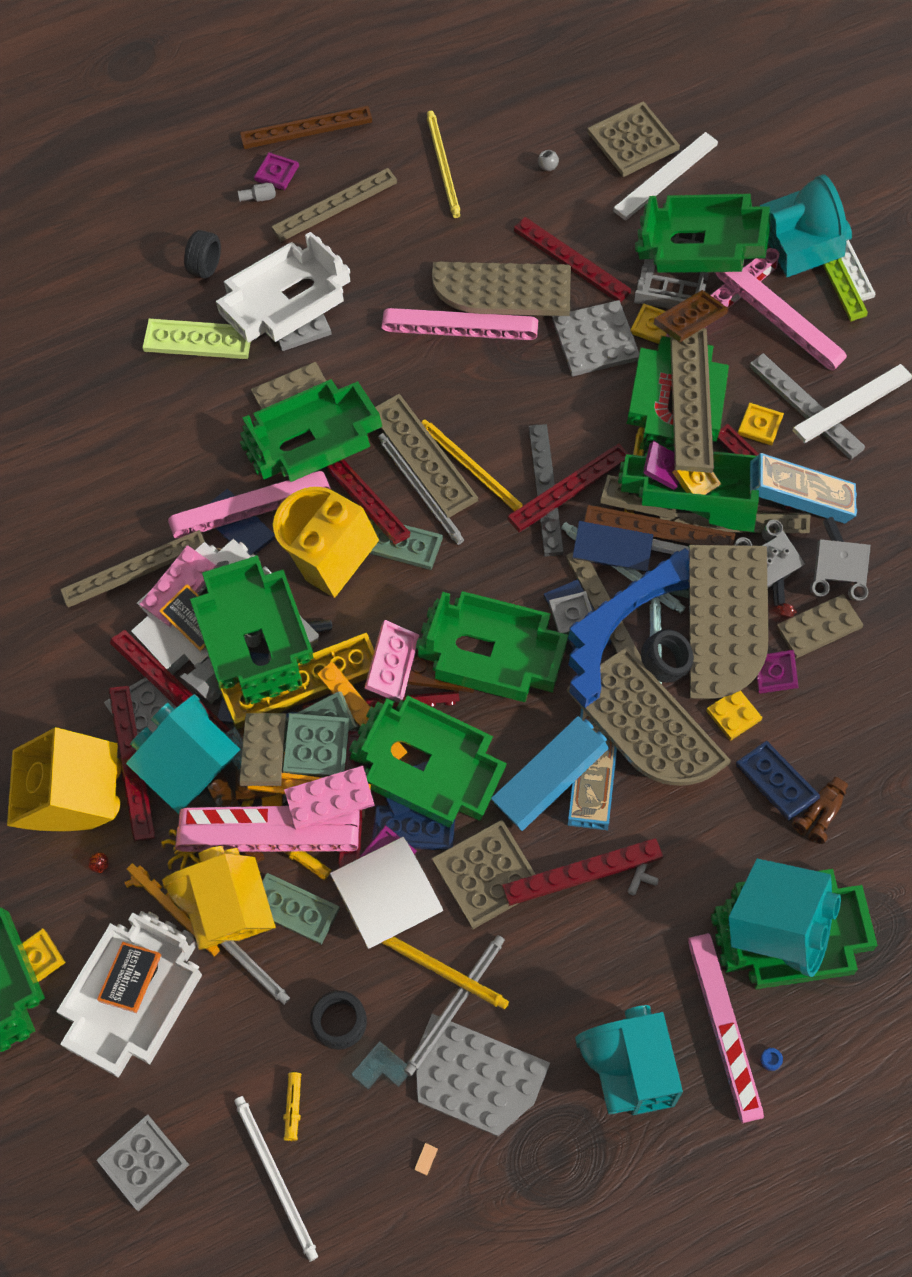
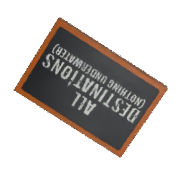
(129, 977)

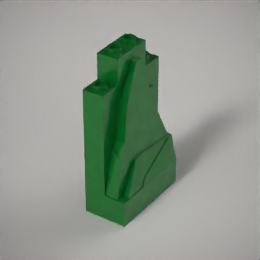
(725, 506)

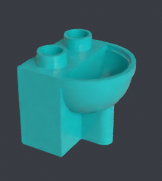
(808, 227)
(181, 752)
(785, 914)
(633, 1062)

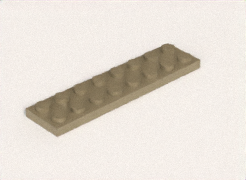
(425, 457)

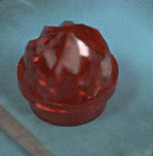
(98, 862)

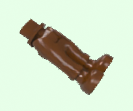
(830, 803)

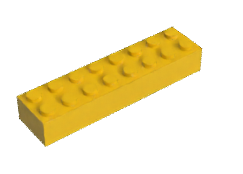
(350, 657)

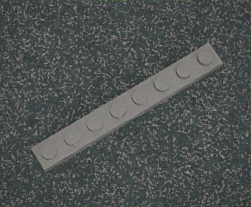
(804, 404)

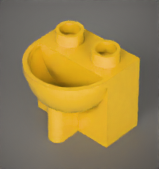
(324, 536)
(221, 897)

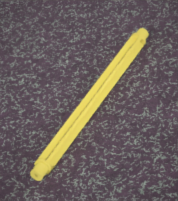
(450, 191)

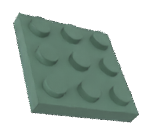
(316, 745)

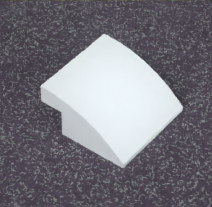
(386, 892)

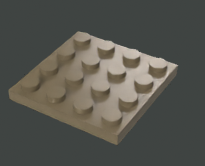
(633, 139)
(479, 869)

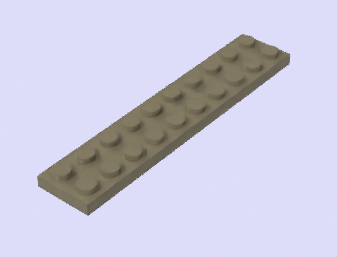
(691, 404)

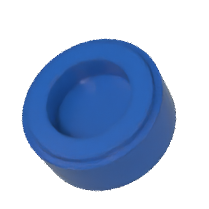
(771, 1059)

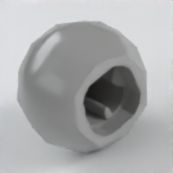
(548, 160)

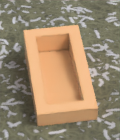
(426, 1159)

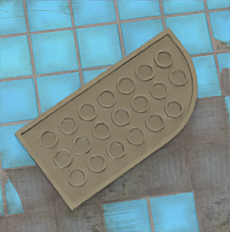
(504, 287)
(727, 618)
(651, 725)

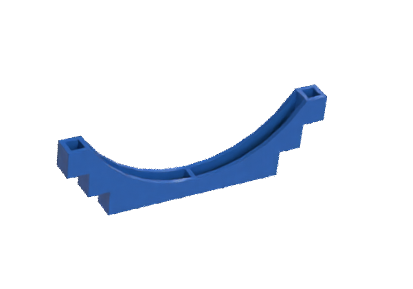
(595, 629)

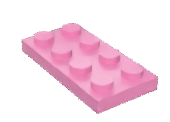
(183, 571)
(392, 661)
(329, 797)

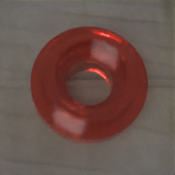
(787, 610)

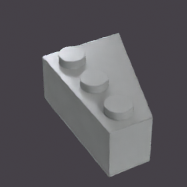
(203, 681)

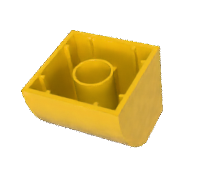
(63, 782)

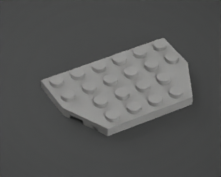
(478, 1078)

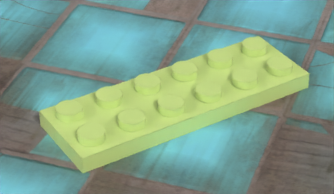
(194, 339)

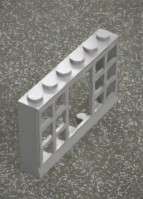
(658, 297)

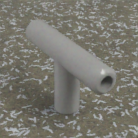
(641, 876)

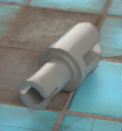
(259, 192)

